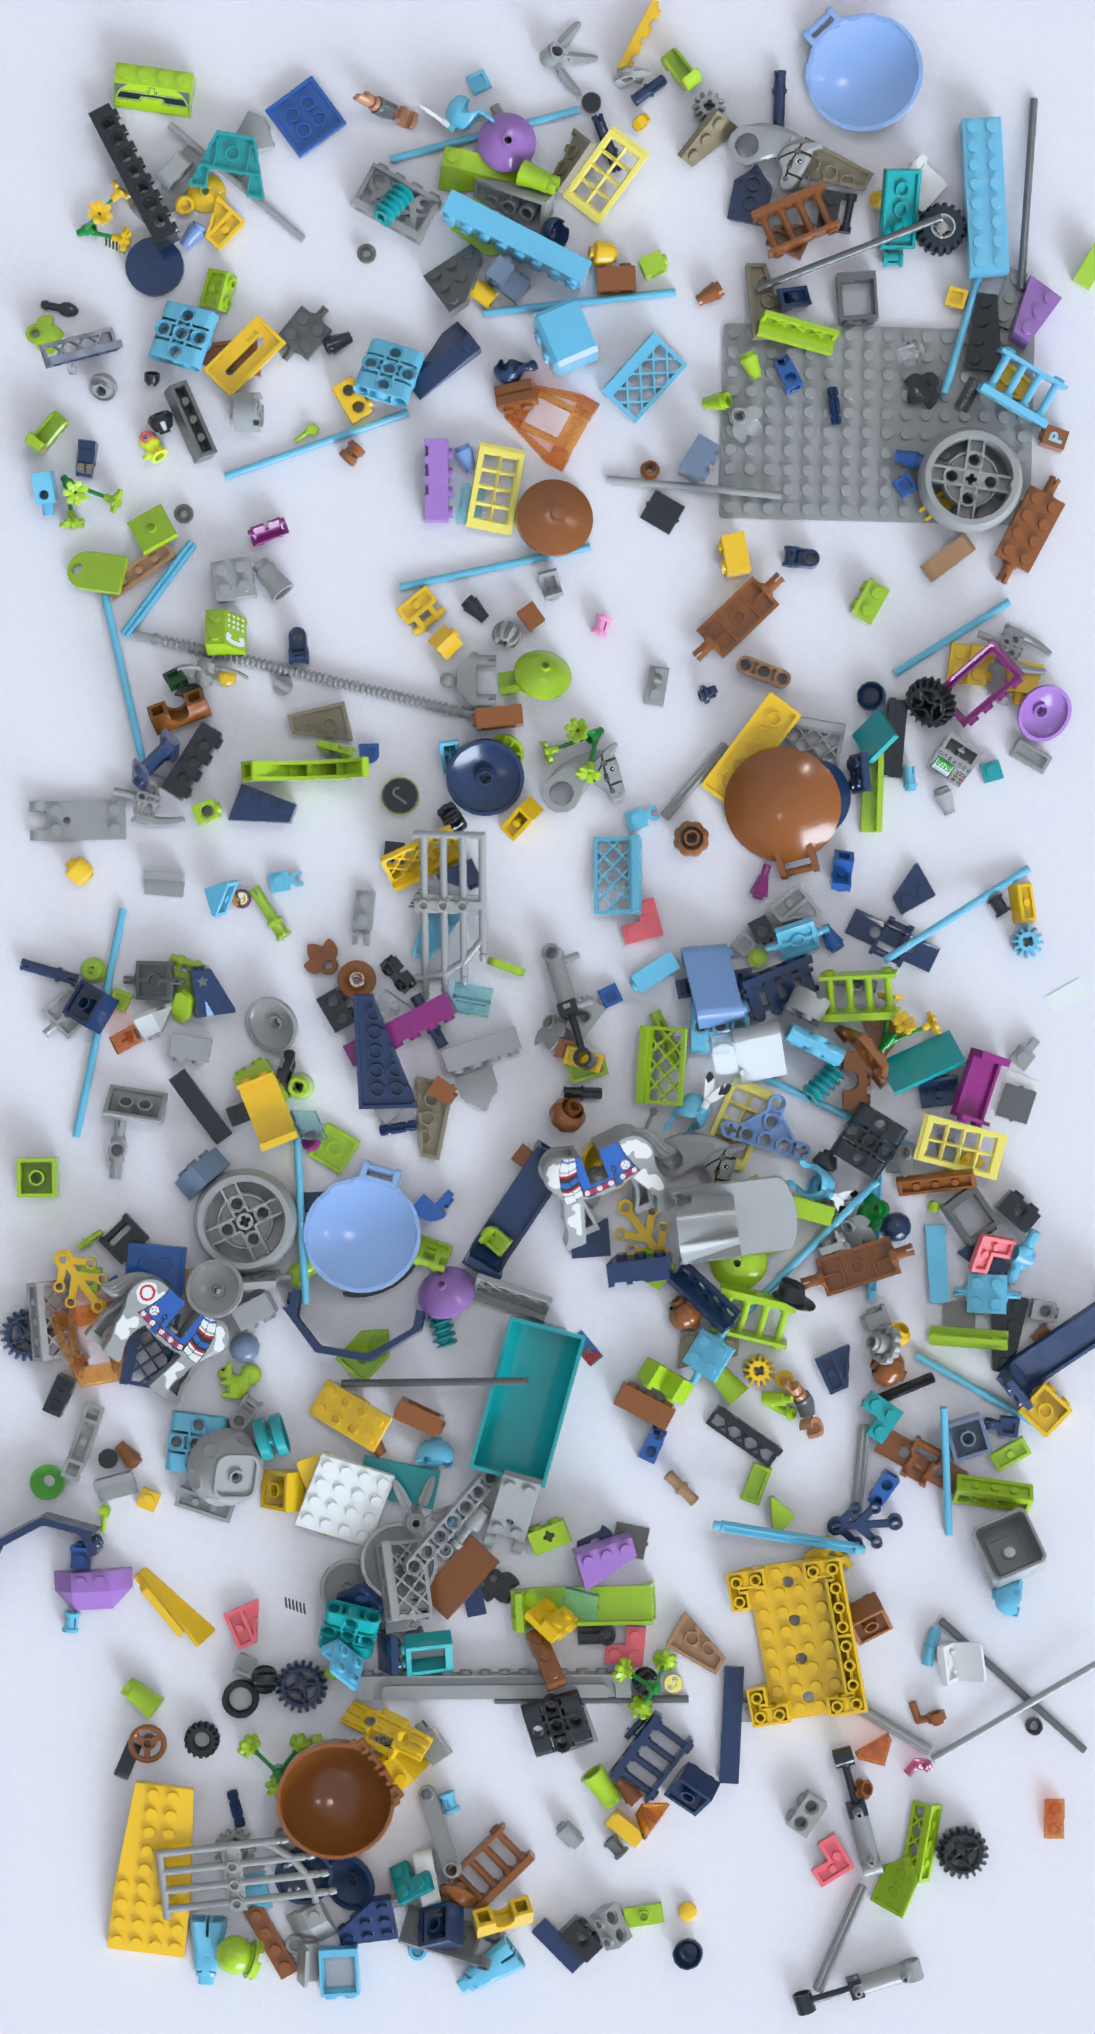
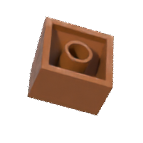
(869, 1618)

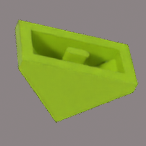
(780, 1514)

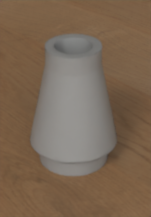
(944, 798)

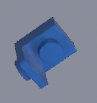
(80, 1556)

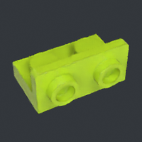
(218, 290)
(870, 600)

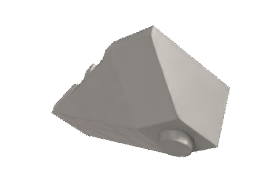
(516, 202)

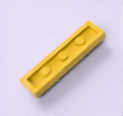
(642, 31)

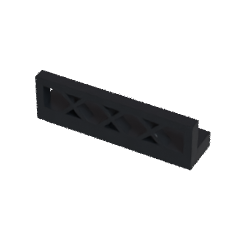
(894, 753)
(747, 1429)

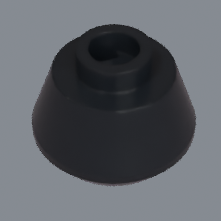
(161, 421)
(826, 1160)

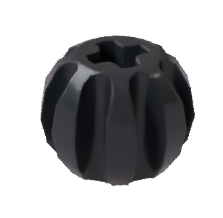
(647, 1674)
(264, 1679)

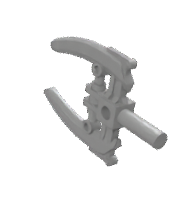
(1016, 649)
(144, 798)

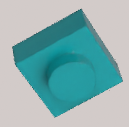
(991, 771)

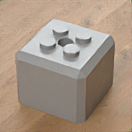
(1014, 1531)

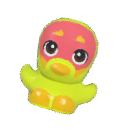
(151, 444)

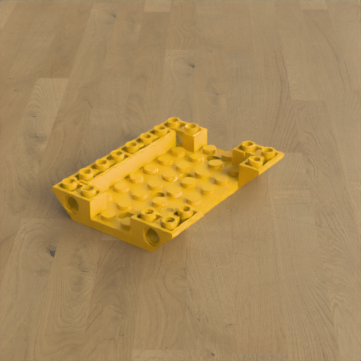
(822, 1635)

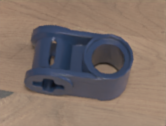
(798, 557)
(298, 648)

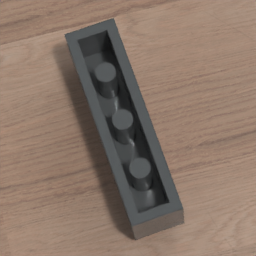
(190, 421)

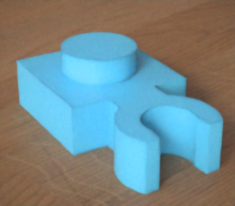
(638, 818)
(281, 881)

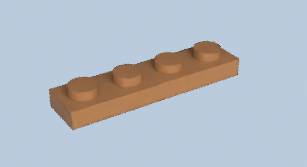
(144, 567)

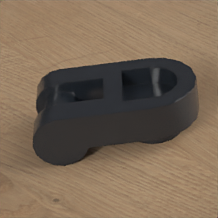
(285, 1073)

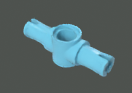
(1022, 1256)

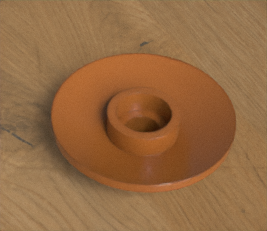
(359, 970)

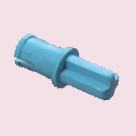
(931, 1646)

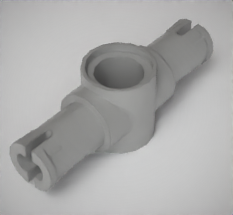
(118, 1138)

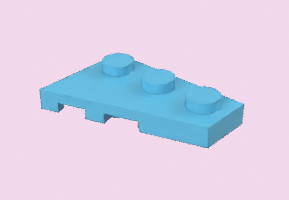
(434, 934)

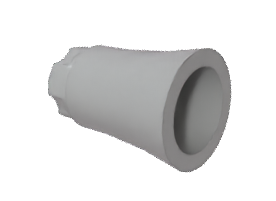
(272, 579)

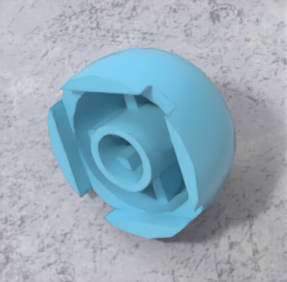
(435, 1453)
(1008, 1598)

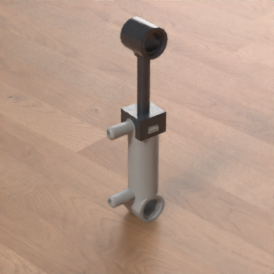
(567, 1004)
(858, 1816)
(859, 1985)

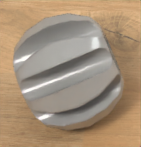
(506, 634)

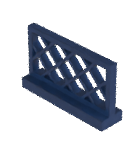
(131, 1352)

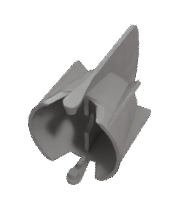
(734, 1218)

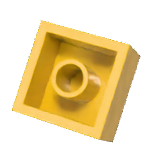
(734, 554)

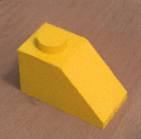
(521, 818)

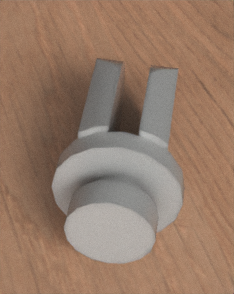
(949, 1152)

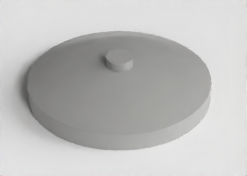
(369, 1563)

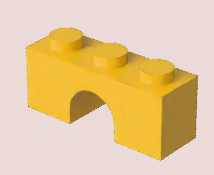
(491, 1921)

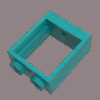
(427, 1641)

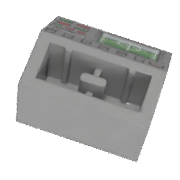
(954, 759)

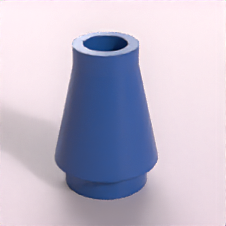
(908, 458)
(832, 940)

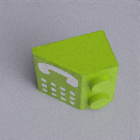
(225, 633)

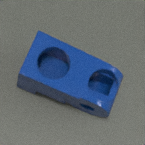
(788, 374)
(652, 1444)
(883, 1487)

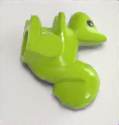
(238, 1385)

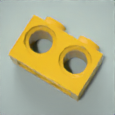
(349, 402)

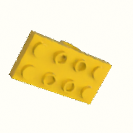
(350, 1415)

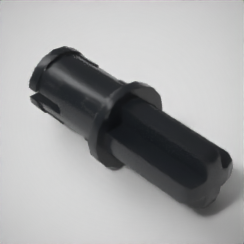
(583, 1092)

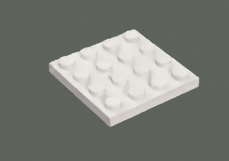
(344, 1499)

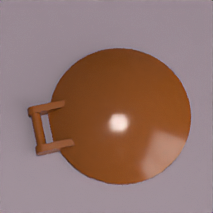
(783, 807)

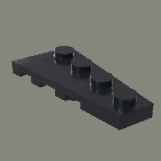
(984, 335)
(1012, 1322)

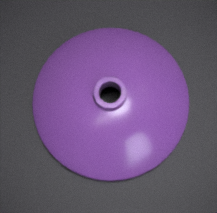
(505, 156)
(1050, 719)
(451, 1298)

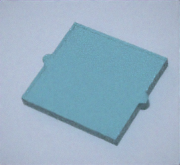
(308, 1124)
(581, 1603)

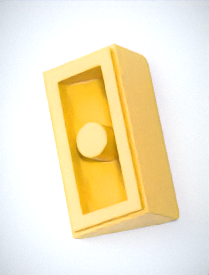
(1022, 903)

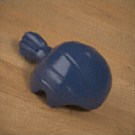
(512, 370)

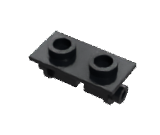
(402, 981)

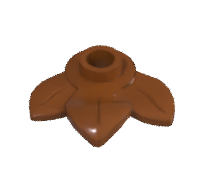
(320, 956)

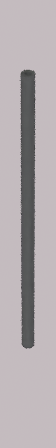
(1027, 194)
(849, 252)
(435, 1382)
(1018, 1690)
(655, 1699)

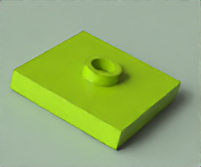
(152, 529)

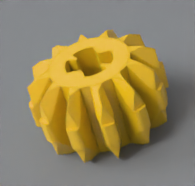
(757, 1363)

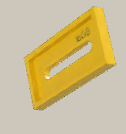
(218, 366)

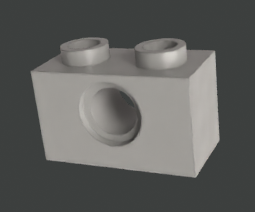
(594, 1010)

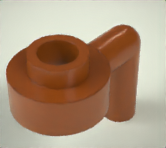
(934, 1717)

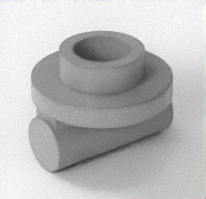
(282, 685)

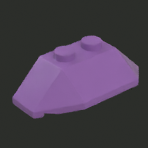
(93, 1587)

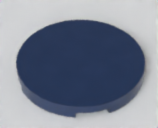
(153, 270)

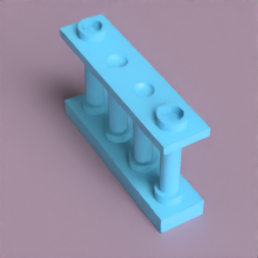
(1005, 398)

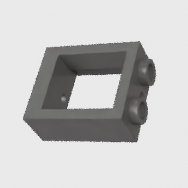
(854, 278)
(959, 1198)

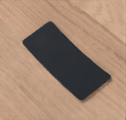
(126, 1762)

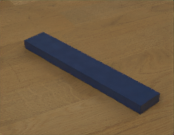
(731, 1724)

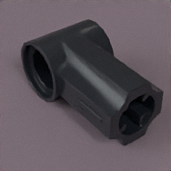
(593, 1635)

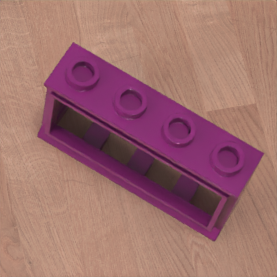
(999, 694)

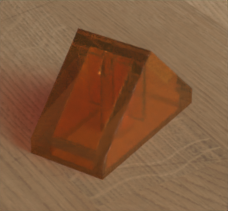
(126, 1039)
(876, 1751)
(649, 1815)

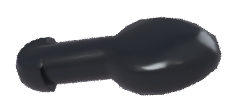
(66, 308)

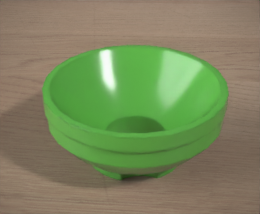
(38, 1486)

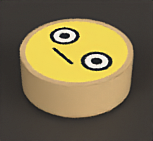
(673, 1683)

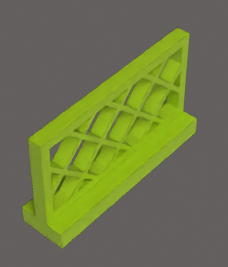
(645, 1065)
(968, 1337)

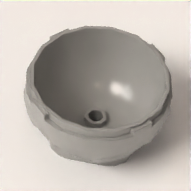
(217, 1459)

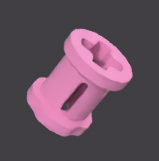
(601, 625)

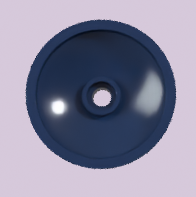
(353, 1883)
(297, 1885)

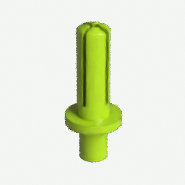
(90, 1239)

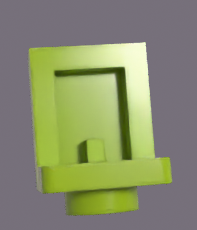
(495, 1239)

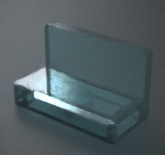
(464, 501)
(472, 999)

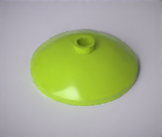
(540, 681)
(746, 1275)

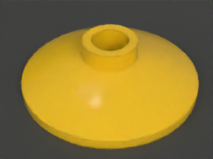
(206, 203)

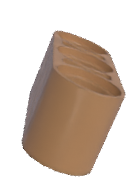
(947, 558)
(756, 665)

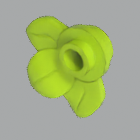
(47, 332)

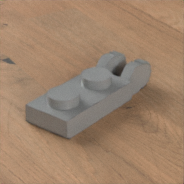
(363, 915)

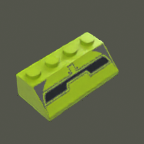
(153, 89)

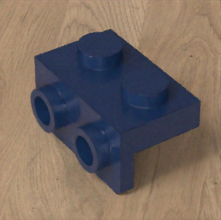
(938, 1091)

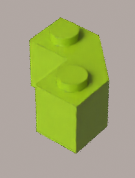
(665, 1380)

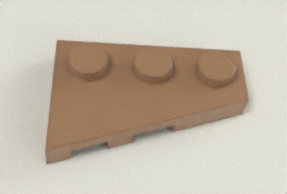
(694, 1645)

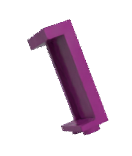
(977, 1086)

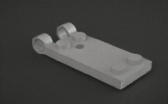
(87, 820)
(515, 1502)

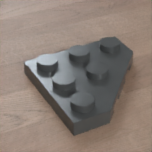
(455, 279)

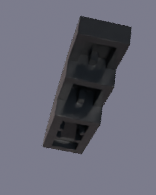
(200, 1106)

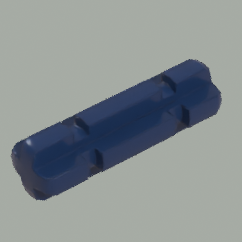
(834, 406)
(399, 1127)
(236, 1808)

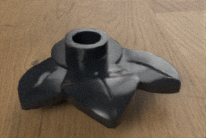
(921, 391)
(501, 1587)

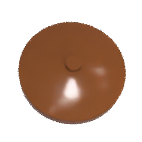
(554, 518)

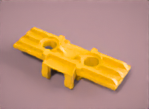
(389, 1725)

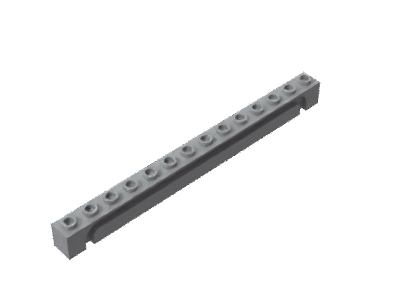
(488, 1685)

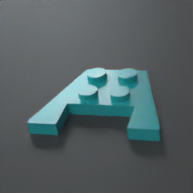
(234, 155)

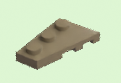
(707, 137)
(575, 157)

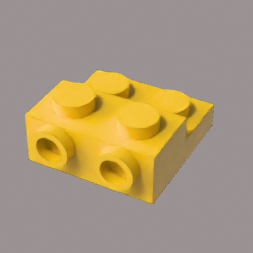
(960, 655)
(1048, 1409)
(551, 1620)

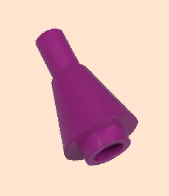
(760, 887)

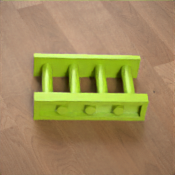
(851, 1012)
(767, 1302)

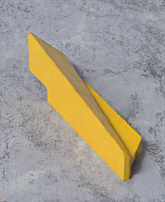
(172, 1608)

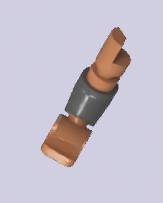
(388, 110)
(806, 1409)

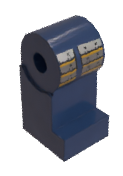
(86, 458)

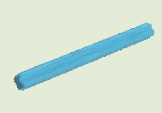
(158, 588)

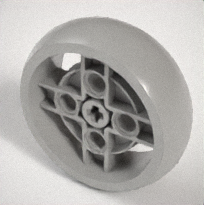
(959, 465)
(229, 1186)

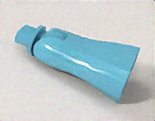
(206, 1934)
(505, 1962)

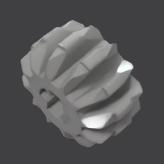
(701, 106)

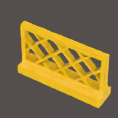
(410, 872)

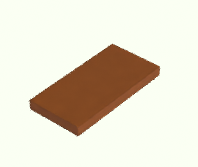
(461, 1576)

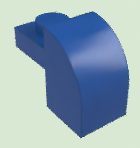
(841, 870)
(433, 1211)

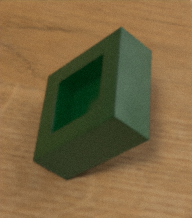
(174, 677)

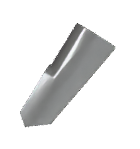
(173, 179)

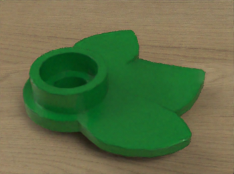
(874, 1210)

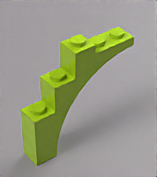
(305, 770)

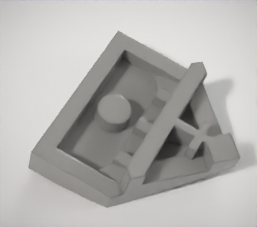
(257, 126)
(478, 1087)

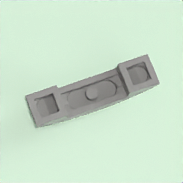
(83, 1442)

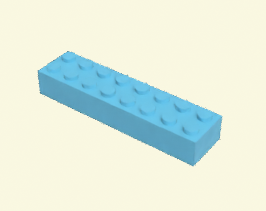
(984, 197)
(515, 240)

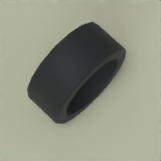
(226, 1702)

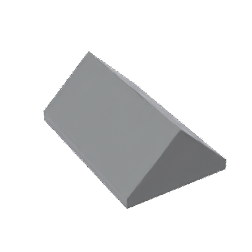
(136, 1104)

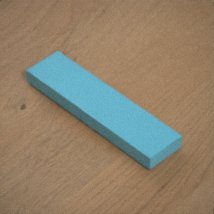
(937, 1263)

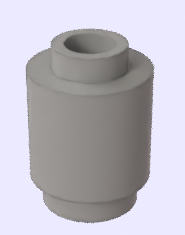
(569, 1834)

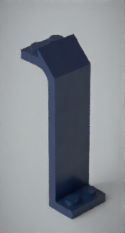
(512, 1215)
(1048, 1356)

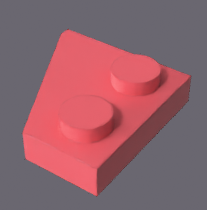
(244, 1623)

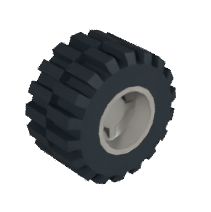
(945, 235)

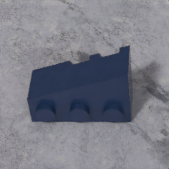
(259, 806)
(639, 1267)

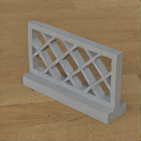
(820, 726)
(511, 1298)
(37, 1317)
(389, 1585)

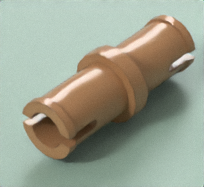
(681, 1487)

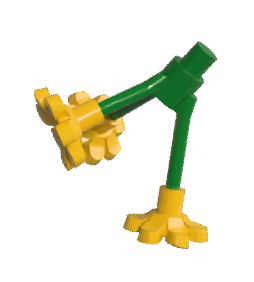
(100, 214)
(904, 1024)

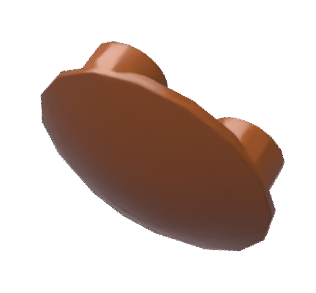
(458, 1894)

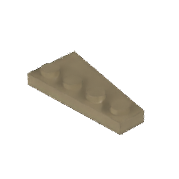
(837, 170)
(759, 301)
(431, 1119)

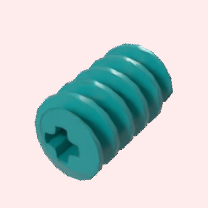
(392, 204)
(821, 1082)
(443, 1332)

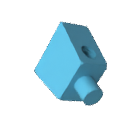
(41, 482)

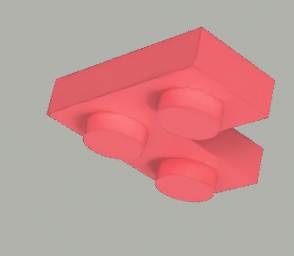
(647, 926)
(987, 1248)
(632, 1648)
(836, 1863)

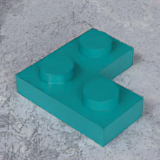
(885, 1416)
(409, 1886)

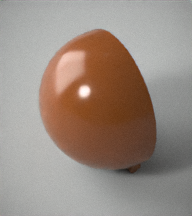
(336, 1798)

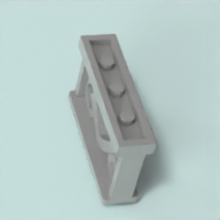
(406, 228)

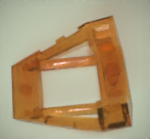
(570, 433)
(89, 1375)

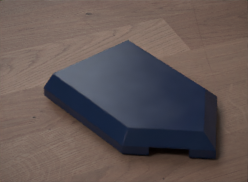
(748, 194)

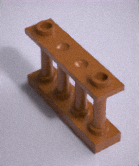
(780, 207)
(509, 1872)

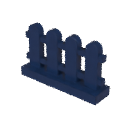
(767, 977)

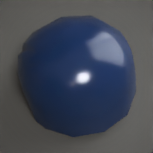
(555, 231)
(871, 696)
(896, 1225)
(687, 1954)

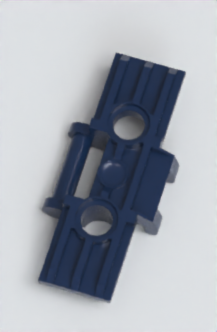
(893, 934)

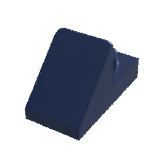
(793, 297)

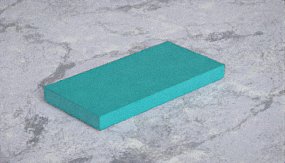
(899, 205)
(923, 1062)
(409, 1476)

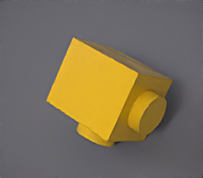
(446, 641)

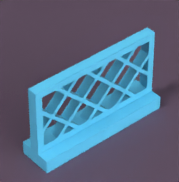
(629, 368)
(634, 871)

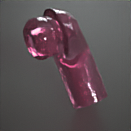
(918, 1764)

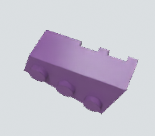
(1033, 310)
(602, 1558)

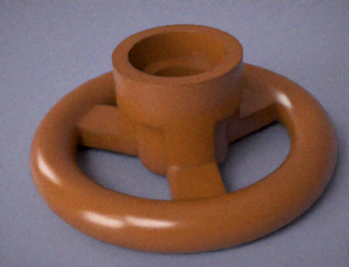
(147, 1749)

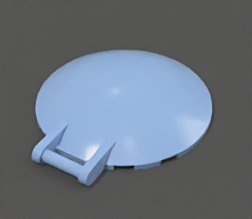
(862, 70)
(363, 1232)

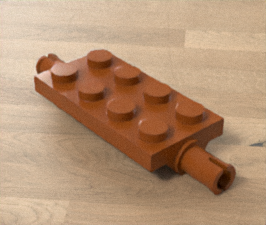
(1029, 529)
(738, 617)
(858, 1266)

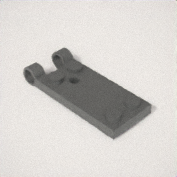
(466, 1953)

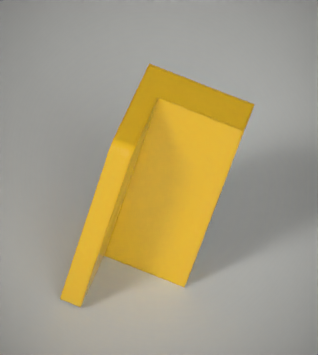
(624, 1827)

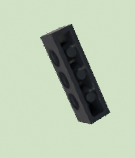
(203, 733)

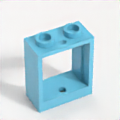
(654, 972)
(336, 1951)

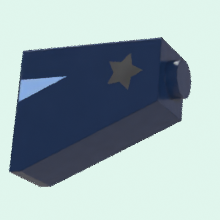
(208, 993)

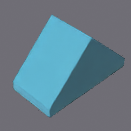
(447, 749)
(220, 897)

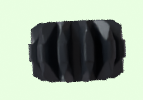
(451, 815)

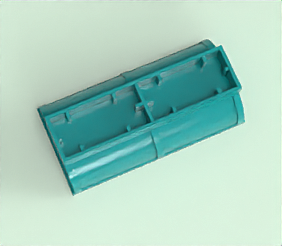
(526, 1420)

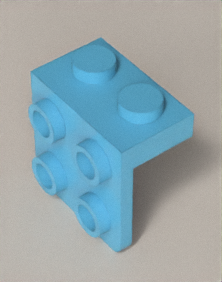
(344, 1663)

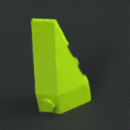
(463, 166)

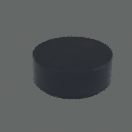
(591, 102)
(108, 1458)

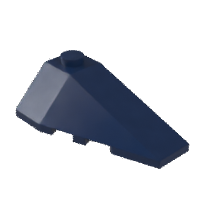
(448, 355)

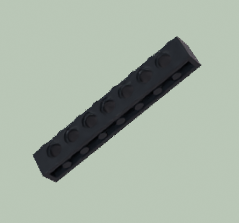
(102, 119)

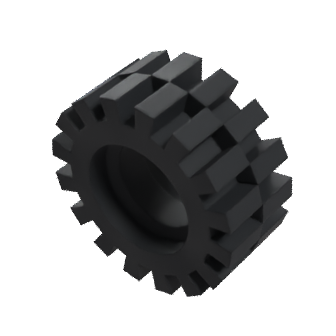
(197, 1750)

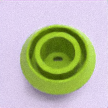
(98, 971)

